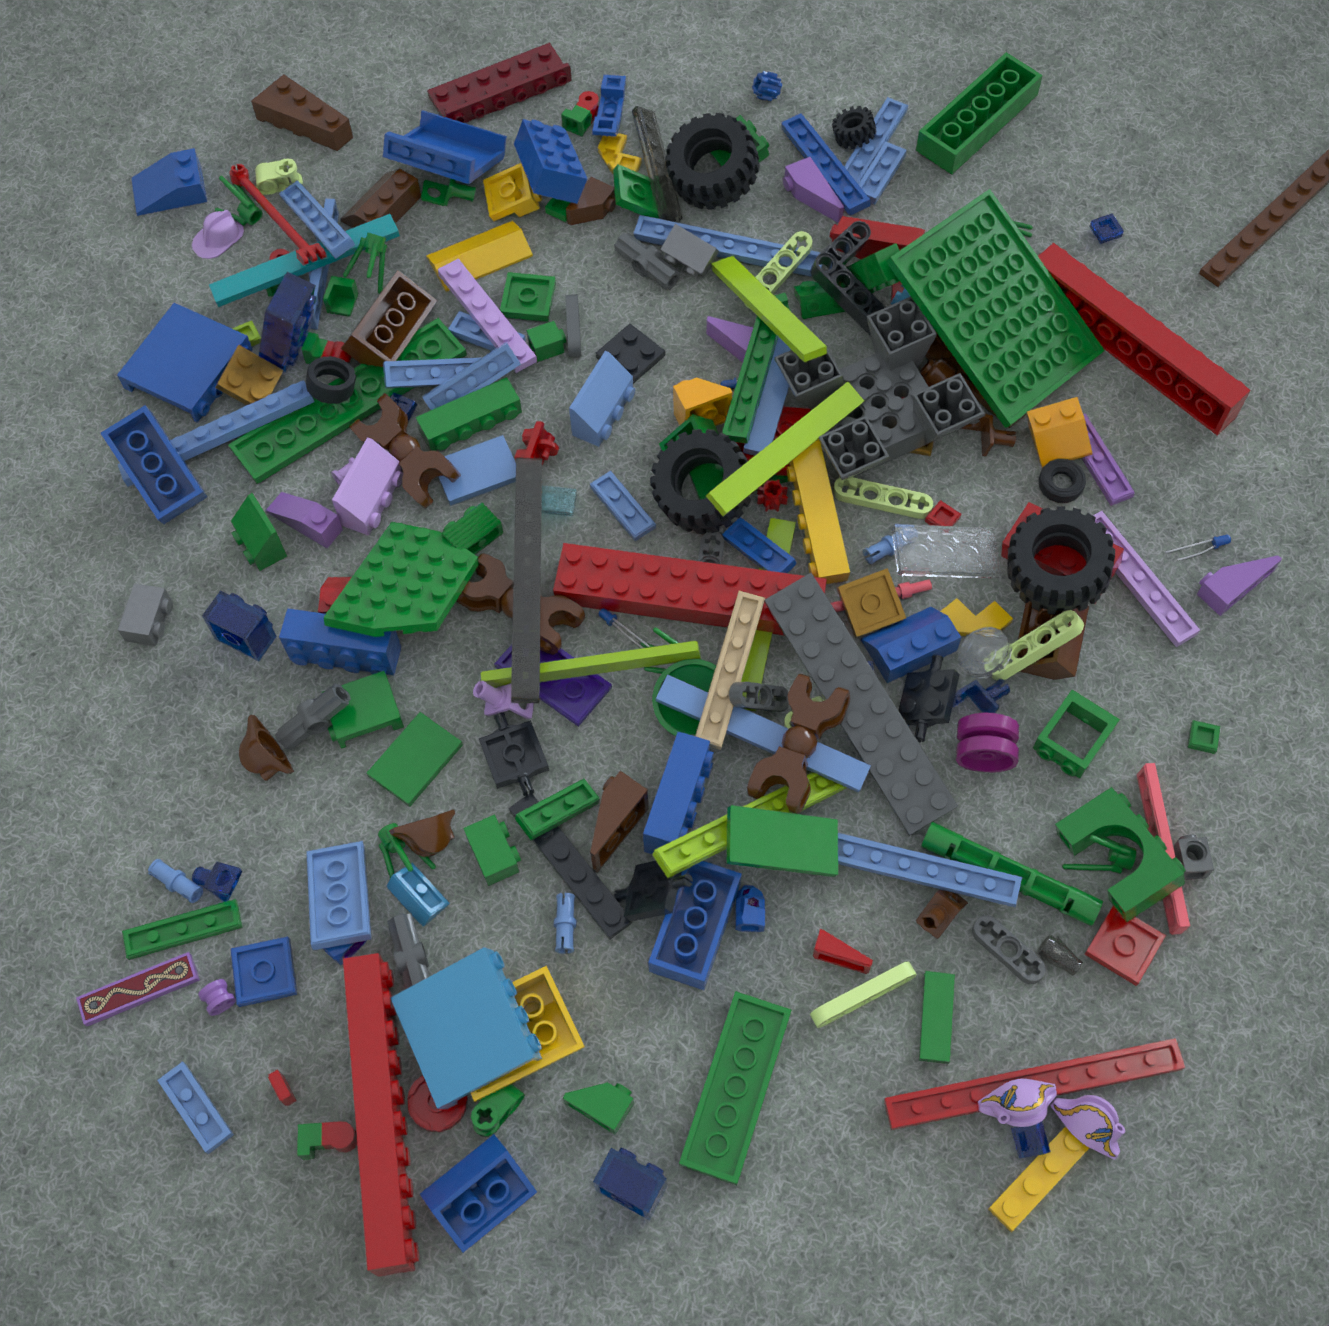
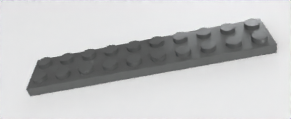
(871, 718)

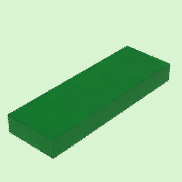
(557, 809)
(936, 1017)

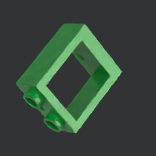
(1088, 713)

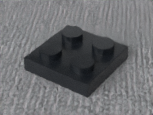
(633, 351)

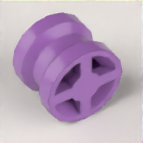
(217, 997)

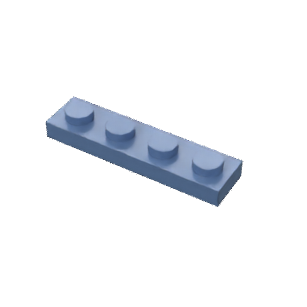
(423, 372)
(474, 377)

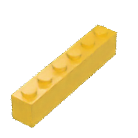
(818, 515)

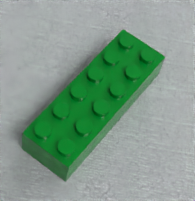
(978, 113)

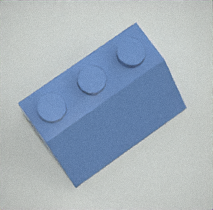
(601, 400)

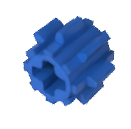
(767, 86)

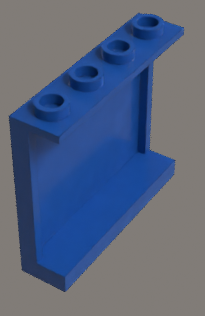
(446, 148)
(183, 360)

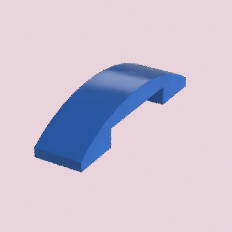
(610, 106)

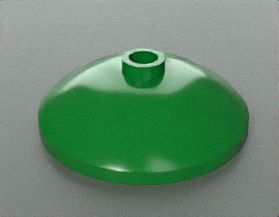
(691, 671)

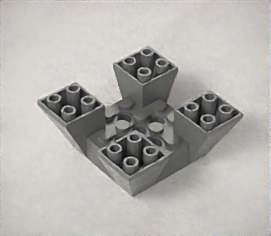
(925, 413)

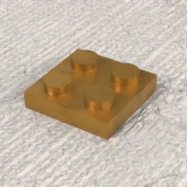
(248, 377)
(871, 602)

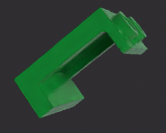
(369, 709)

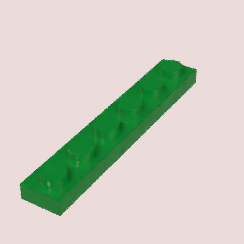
(750, 383)

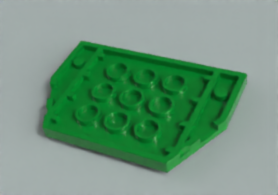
(403, 584)

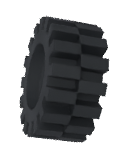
(854, 127)

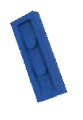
(758, 547)

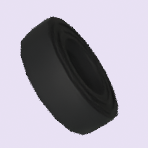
(1066, 467)

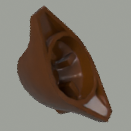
(261, 752)
(427, 835)

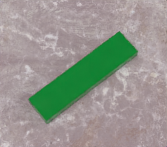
(182, 929)

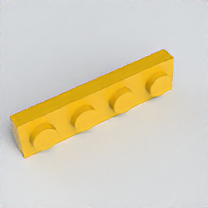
(1038, 1179)

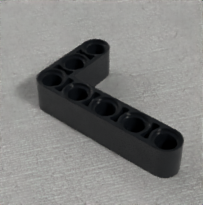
(839, 273)

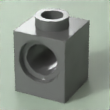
(1199, 847)

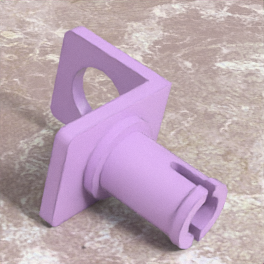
(500, 700)

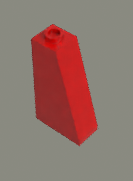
(881, 235)

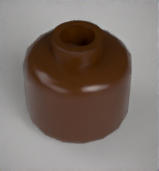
(936, 371)

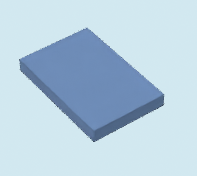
(481, 470)

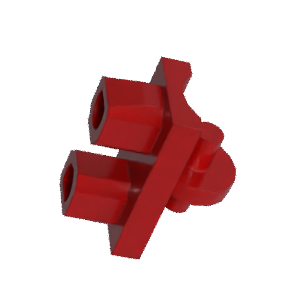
(538, 442)

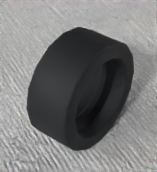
(328, 393)

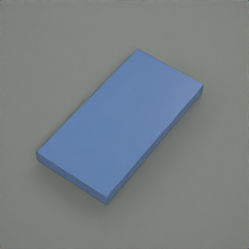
(338, 895)

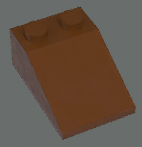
(620, 810)

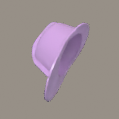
(217, 235)

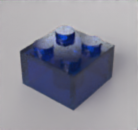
(239, 625)
(630, 1182)

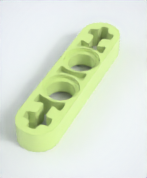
(781, 272)
(883, 493)
(1038, 650)
(863, 994)

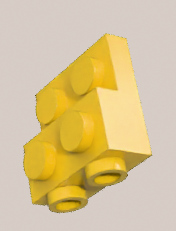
(510, 193)

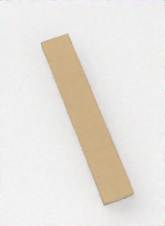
(730, 668)

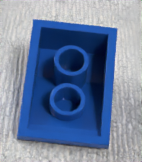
(169, 183)

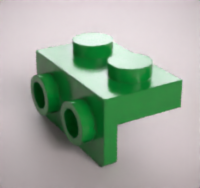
(815, 300)

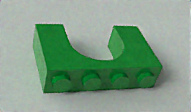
(1111, 816)

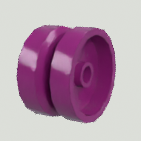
(987, 742)

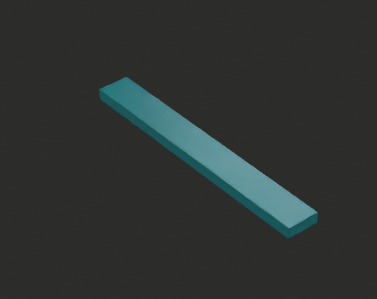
(273, 271)

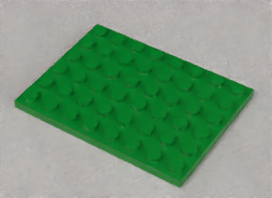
(996, 307)

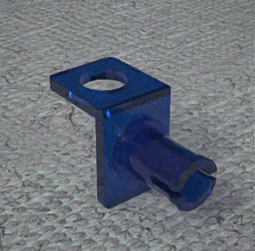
(983, 698)
(218, 881)

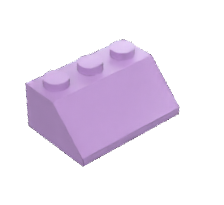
(367, 488)

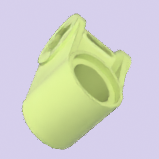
(275, 176)

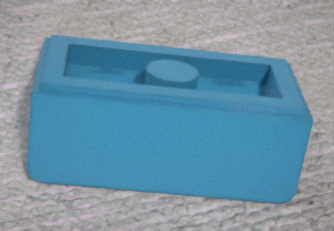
(417, 894)

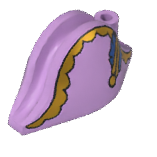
(1019, 1102)
(1091, 1122)

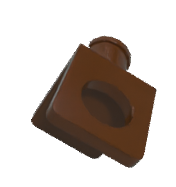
(990, 435)
(940, 912)

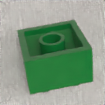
(257, 534)

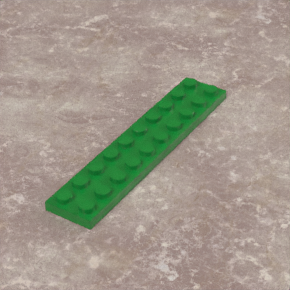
(301, 431)

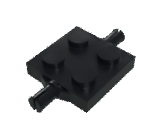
(928, 697)
(513, 754)
(651, 892)

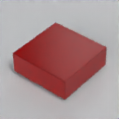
(943, 515)
(281, 1088)

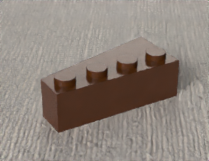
(303, 113)

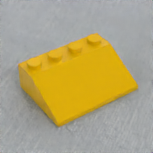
(547, 1020)

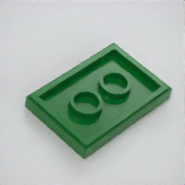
(414, 759)

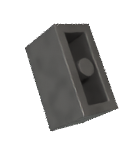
(689, 250)
(145, 614)

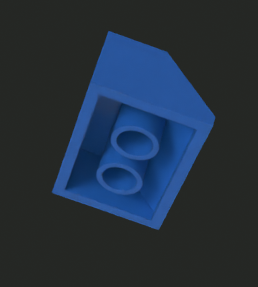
(912, 643)
(478, 1193)

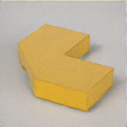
(611, 150)
(967, 622)

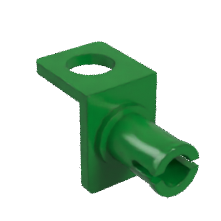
(447, 191)

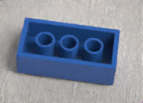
(550, 161)
(154, 464)
(312, 642)
(678, 791)
(696, 927)

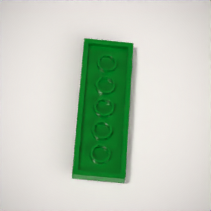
(735, 1088)

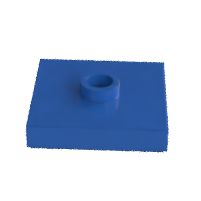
(263, 971)

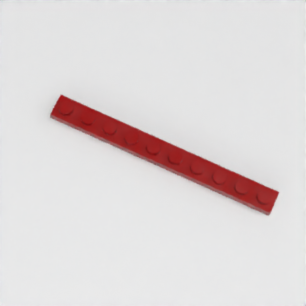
(1068, 1077)

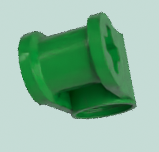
(499, 1107)

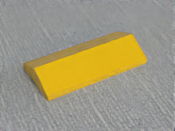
(485, 251)

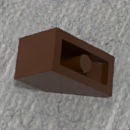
(594, 203)

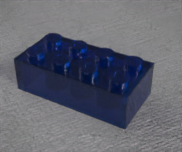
(287, 321)

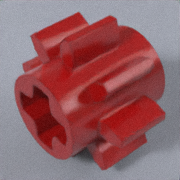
(772, 495)

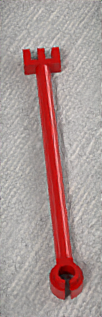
(241, 178)

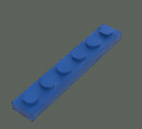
(840, 180)

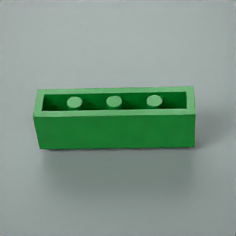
(874, 270)
(469, 415)

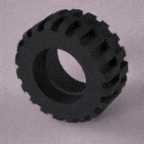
(702, 137)
(674, 467)
(1063, 529)

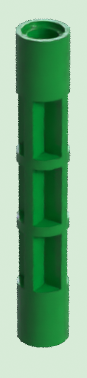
(1033, 883)

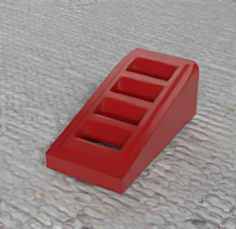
(839, 953)

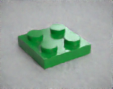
(634, 192)
(528, 296)

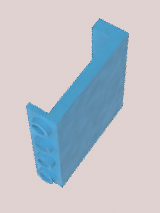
(466, 1027)

